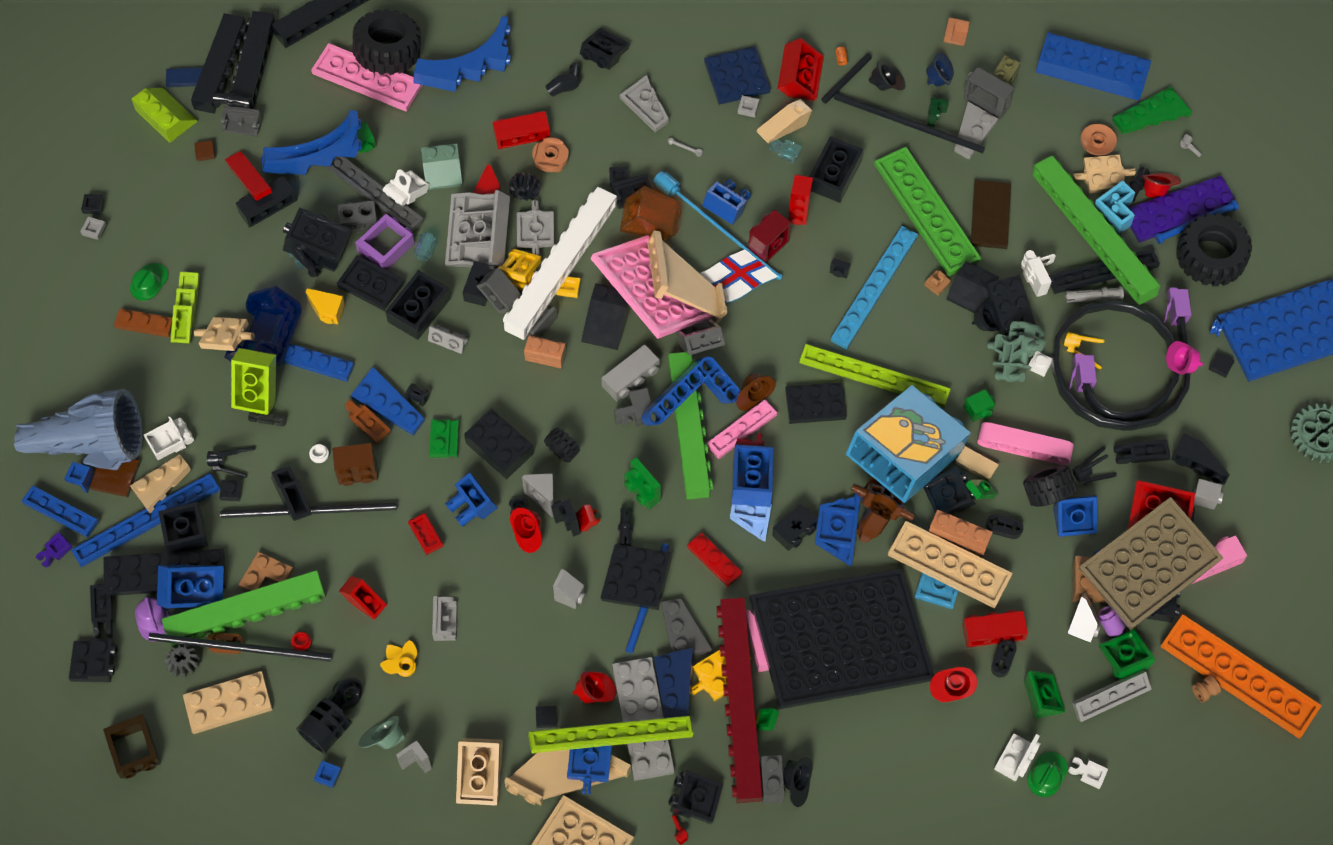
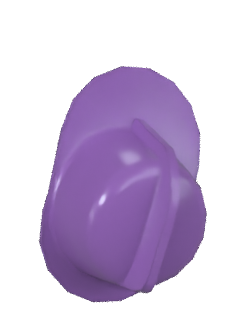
(150, 617)

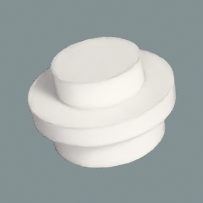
(319, 453)

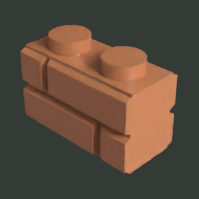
(545, 351)

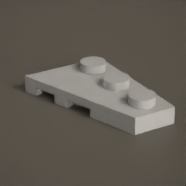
(644, 104)
(974, 128)

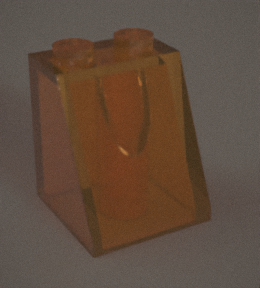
(650, 212)

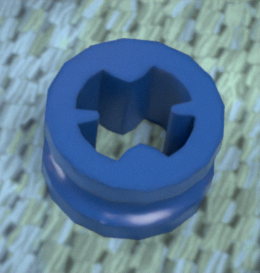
(1216, 327)

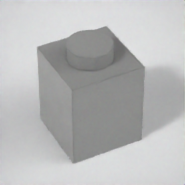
(1208, 494)

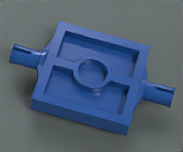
(589, 765)

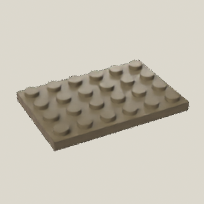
(1150, 563)

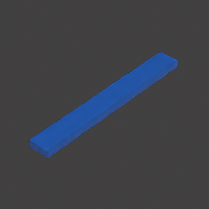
(143, 521)

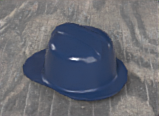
(940, 71)

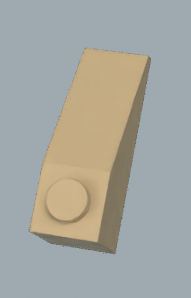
(785, 121)

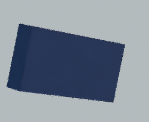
(182, 77)

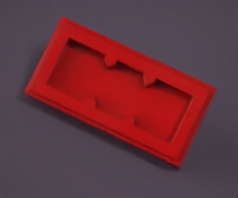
(425, 533)

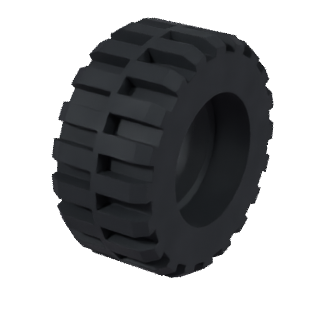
(386, 57)
(1220, 230)

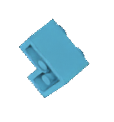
(1114, 206)

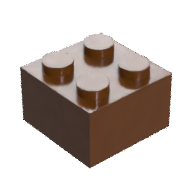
(355, 464)

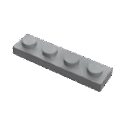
(1111, 695)

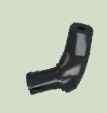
(565, 82)

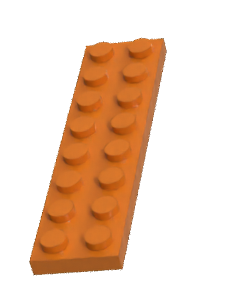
(1241, 676)

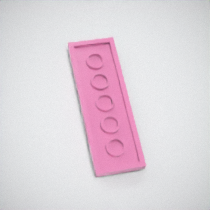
(343, 69)

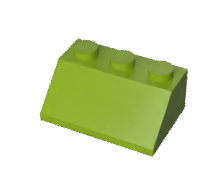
(163, 112)

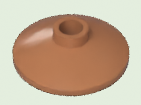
(1101, 134)

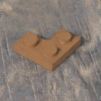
(264, 568)

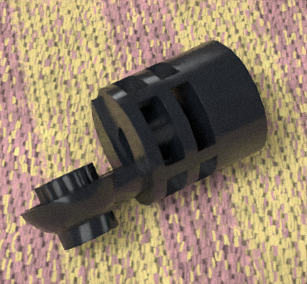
(326, 721)

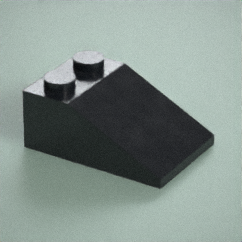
(605, 317)

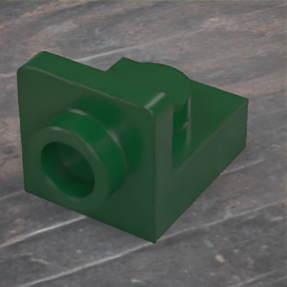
(936, 106)

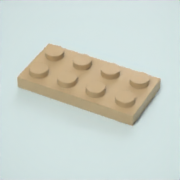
(227, 702)

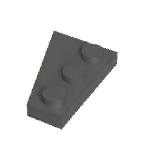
(682, 629)

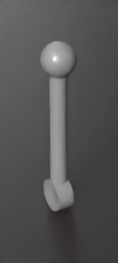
(698, 152)

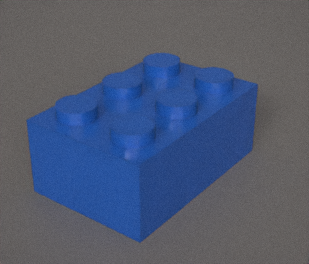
(752, 475)

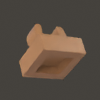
(937, 282)

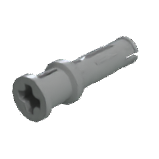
(1102, 294)

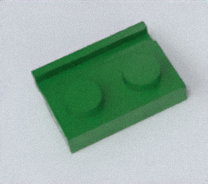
(444, 439)

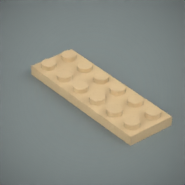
(950, 564)

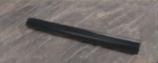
(846, 78)

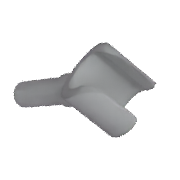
(1186, 144)

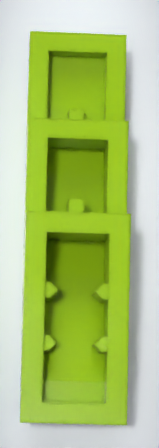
(185, 307)

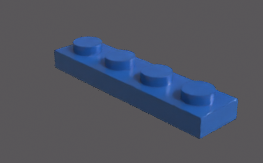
(318, 362)
(60, 511)

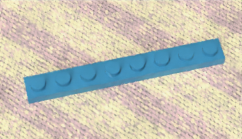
(874, 287)

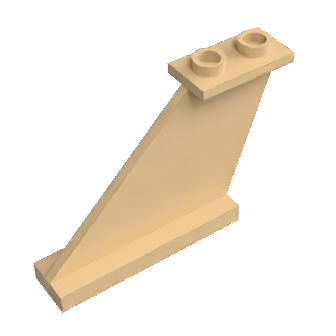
(681, 281)
(546, 776)

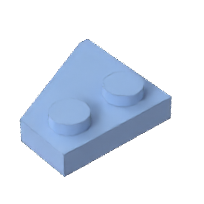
(752, 518)

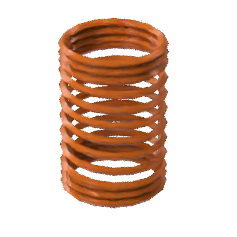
(842, 53)

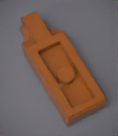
(367, 422)

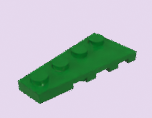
(1152, 111)

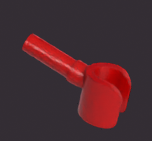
(681, 836)

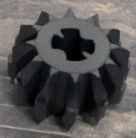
(524, 186)

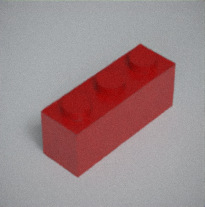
(521, 130)
(800, 199)
(994, 628)

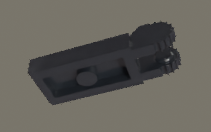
(1143, 451)
(101, 610)

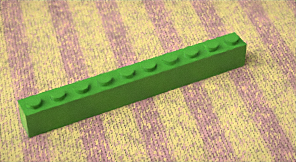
(1096, 230)

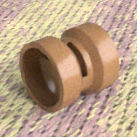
(1206, 689)

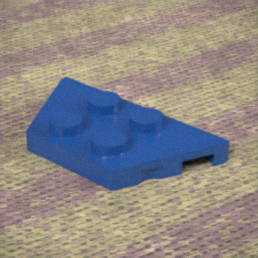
(838, 528)

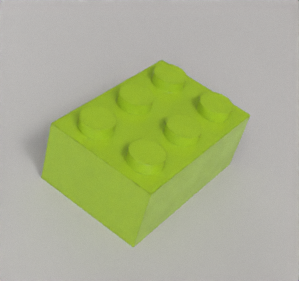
(253, 381)

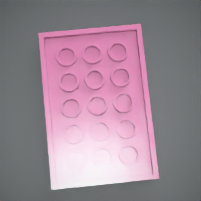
(630, 273)

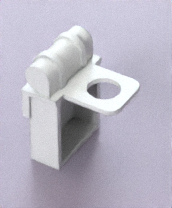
(405, 188)
(1036, 273)
(169, 438)

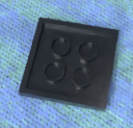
(636, 576)

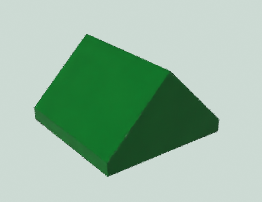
(1043, 694)

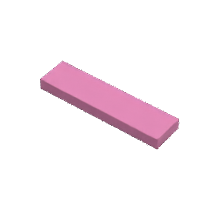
(742, 428)

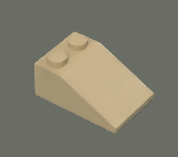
(479, 771)

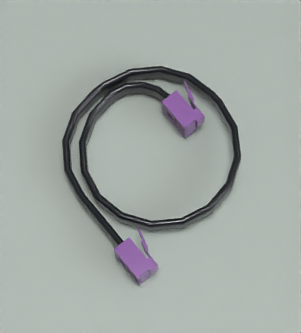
(1084, 367)

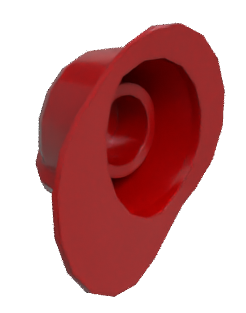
(1159, 184)
(526, 528)
(953, 684)
(595, 688)

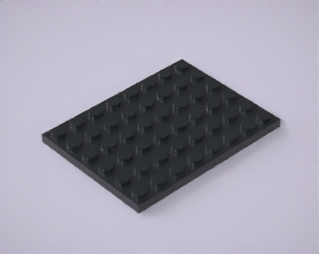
(841, 638)

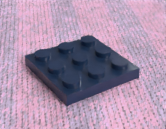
(736, 75)

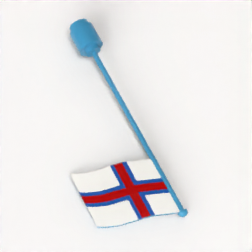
(737, 272)

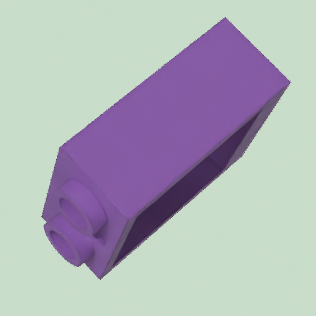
(395, 253)

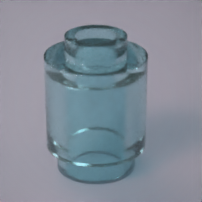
(425, 246)

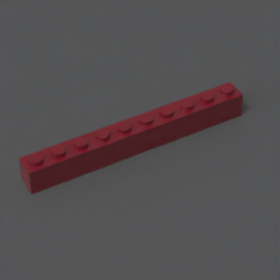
(740, 701)

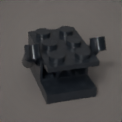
(315, 241)

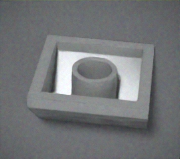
(540, 490)

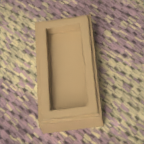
(976, 464)

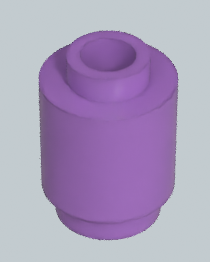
(1111, 621)

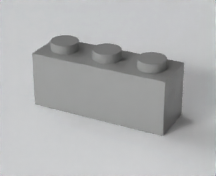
(631, 373)

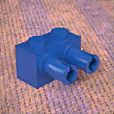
(724, 202)
(475, 495)

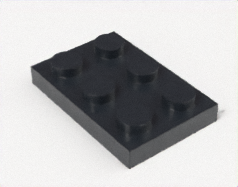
(370, 283)
(1009, 303)
(815, 403)

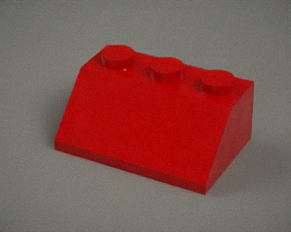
(800, 70)

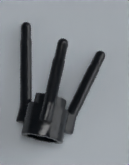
(217, 458)
(1083, 471)

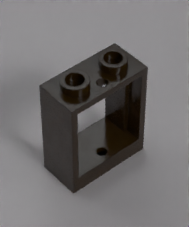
(124, 729)

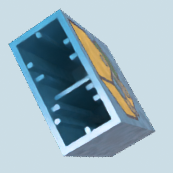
(908, 443)

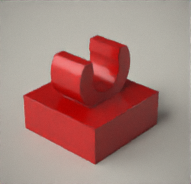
(586, 517)

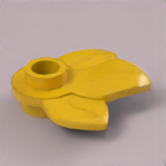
(400, 657)

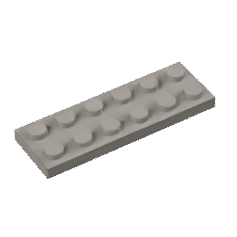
(637, 702)

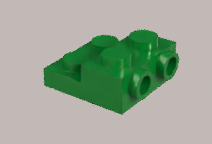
(642, 484)

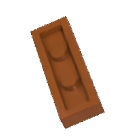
(143, 323)

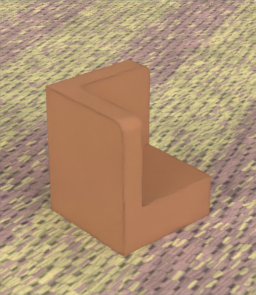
(956, 31)

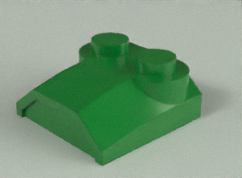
(1127, 654)

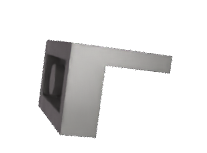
(414, 753)

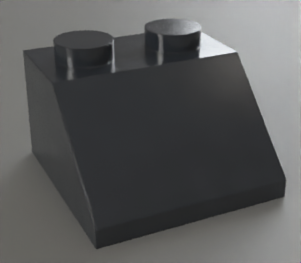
(969, 287)

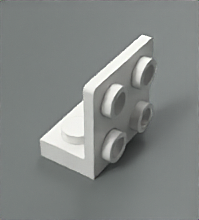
(1017, 757)

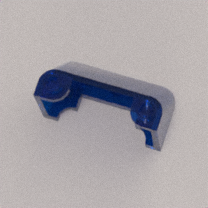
(273, 322)

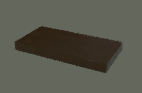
(990, 214)

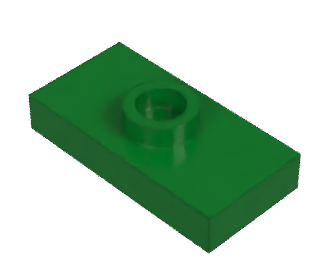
(981, 489)

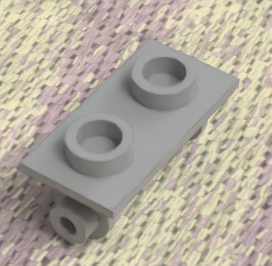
(443, 337)

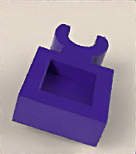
(56, 548)

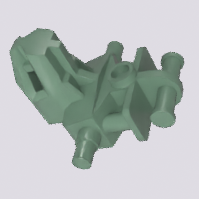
(1015, 349)

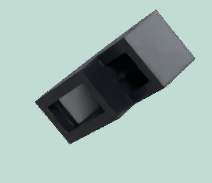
(291, 493)

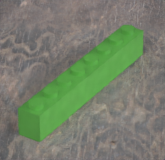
(691, 433)
(246, 607)

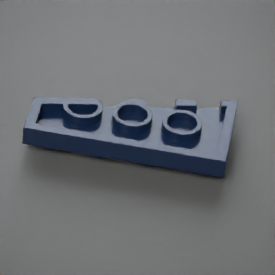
(674, 681)

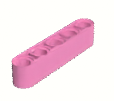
(1025, 443)

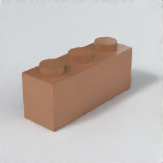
(961, 533)

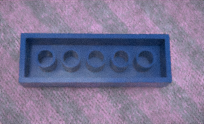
(1093, 66)

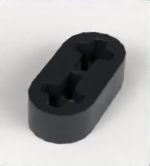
(1004, 526)
(1000, 657)

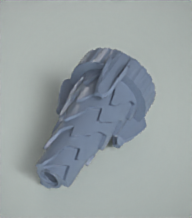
(99, 425)

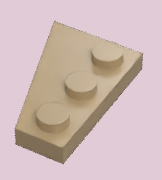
(157, 483)

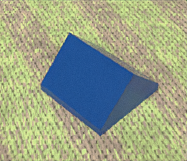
(1076, 516)

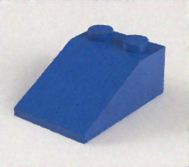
(189, 585)

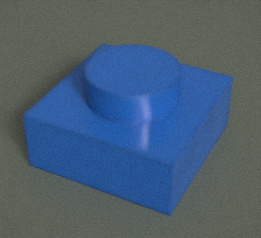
(327, 774)

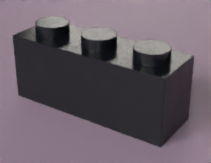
(256, 211)

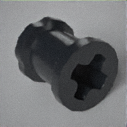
(417, 394)

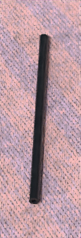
(910, 123)
(314, 509)
(240, 647)

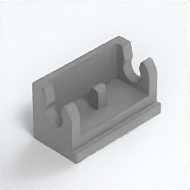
(444, 619)

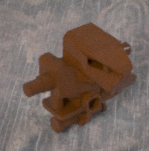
(881, 507)

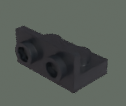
(563, 511)

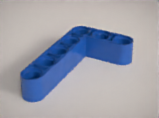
(687, 388)

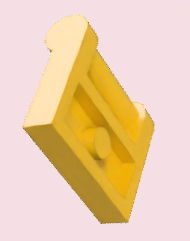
(523, 268)

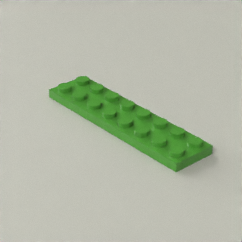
(926, 211)

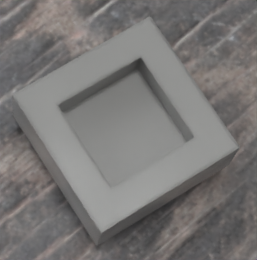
(748, 106)
(93, 228)

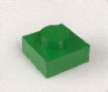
(766, 719)

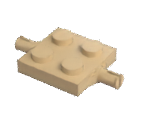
(1103, 173)
(224, 333)

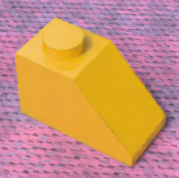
(326, 305)

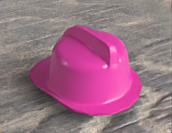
(1183, 358)

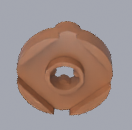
(552, 164)

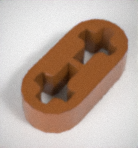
(225, 637)

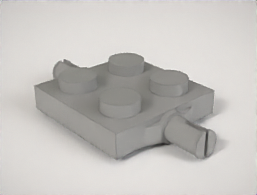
(535, 229)

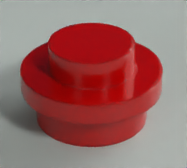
(301, 641)

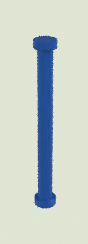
(1233, 205)

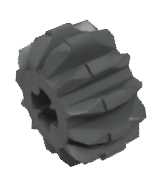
(184, 665)

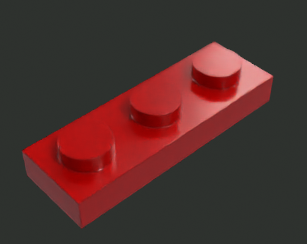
(714, 559)

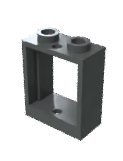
(983, 99)
(705, 337)

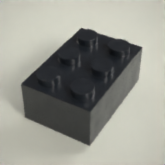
(835, 169)
(418, 304)
(499, 444)

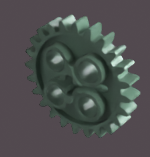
(1309, 420)

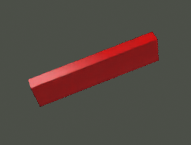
(248, 176)

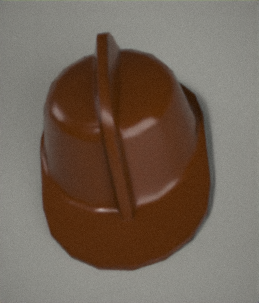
(754, 390)

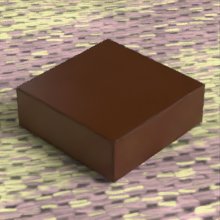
(204, 150)

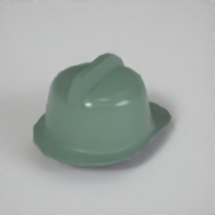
(384, 734)

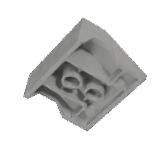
(477, 229)

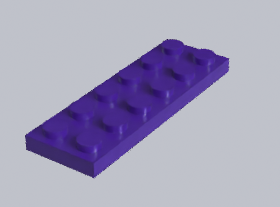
(1179, 207)

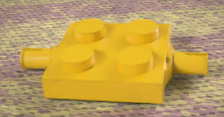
(710, 676)

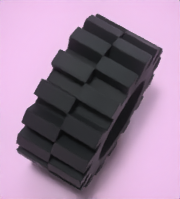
(562, 445)

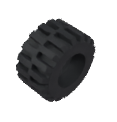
(1049, 486)

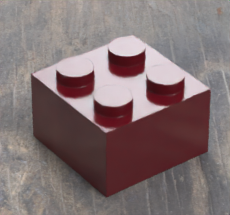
(769, 235)

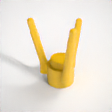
(1074, 341)

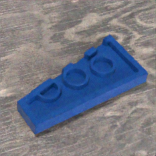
(387, 402)

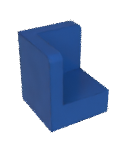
(80, 475)

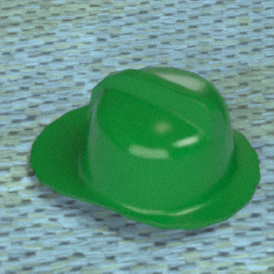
(148, 281)
(1047, 774)

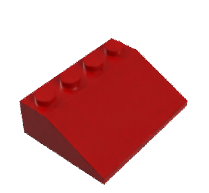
(1150, 496)

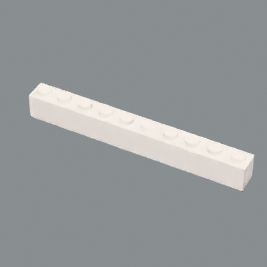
(560, 263)

